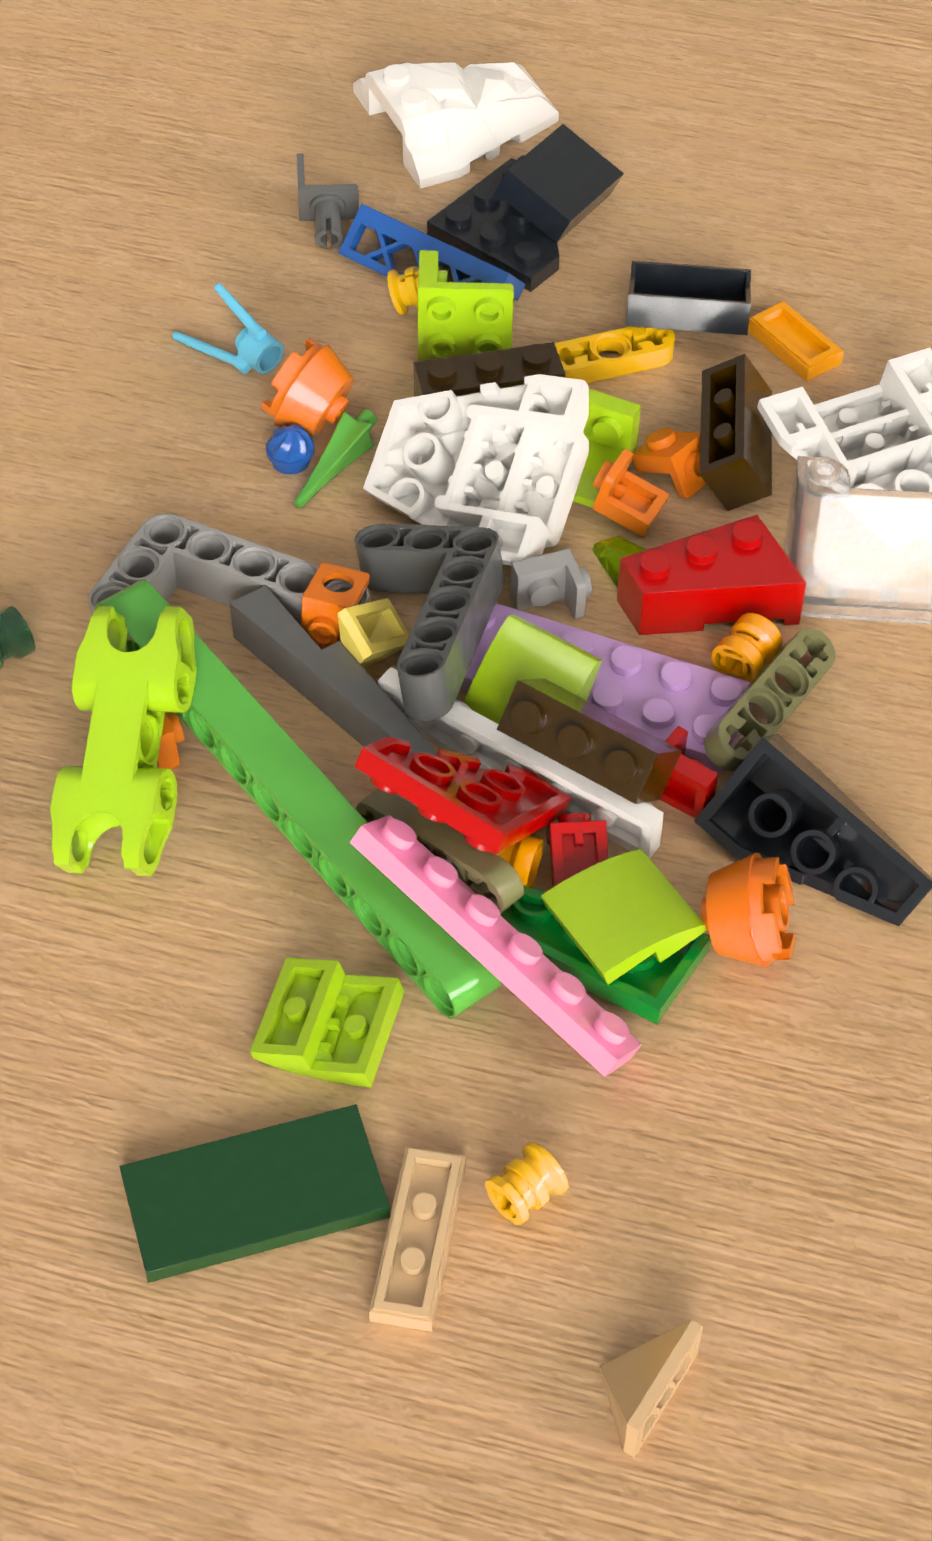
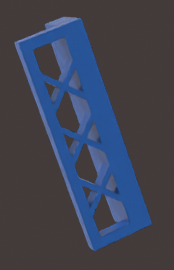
(415, 240)

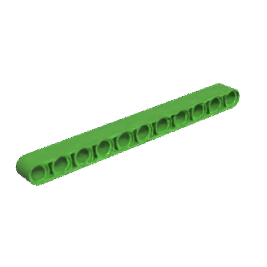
(311, 815)

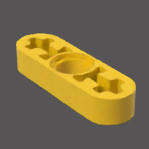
(638, 346)

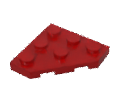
(449, 788)

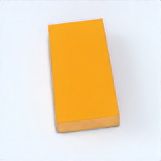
(795, 341)

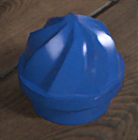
(290, 449)

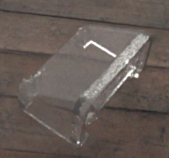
(859, 547)

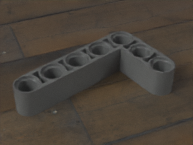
(463, 582)

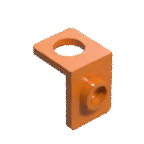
(322, 606)

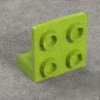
(460, 315)
(610, 430)

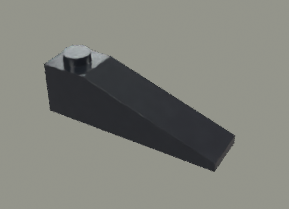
(794, 812)

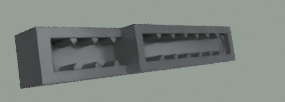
(325, 676)

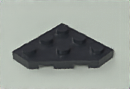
(497, 233)

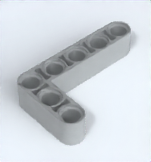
(209, 563)

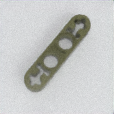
(770, 698)
(480, 870)

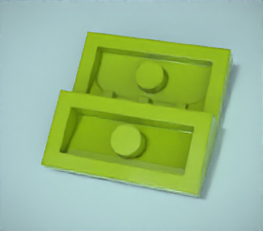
(528, 653)
(623, 913)
(327, 1022)

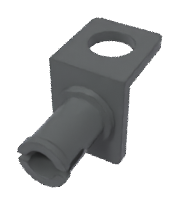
(326, 206)

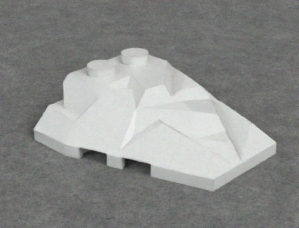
(455, 112)
(873, 432)
(487, 460)

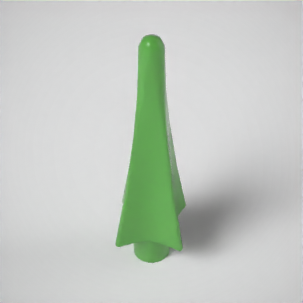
(347, 444)

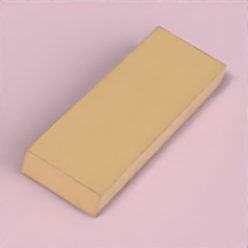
(418, 1239)

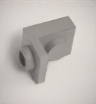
(548, 580)

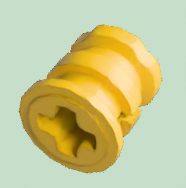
(404, 288)
(526, 1183)

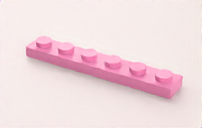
(496, 944)

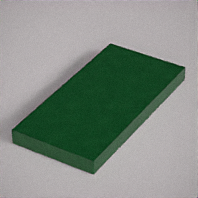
(253, 1192)

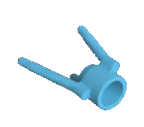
(255, 345)

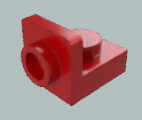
(691, 782)
(575, 845)

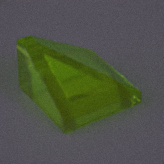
(610, 552)

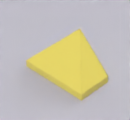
(372, 631)

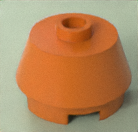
(310, 389)
(750, 910)

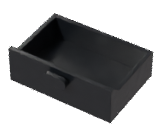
(558, 183)
(689, 298)

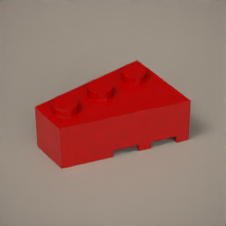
(710, 580)

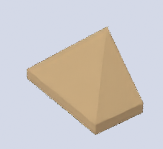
(646, 1379)

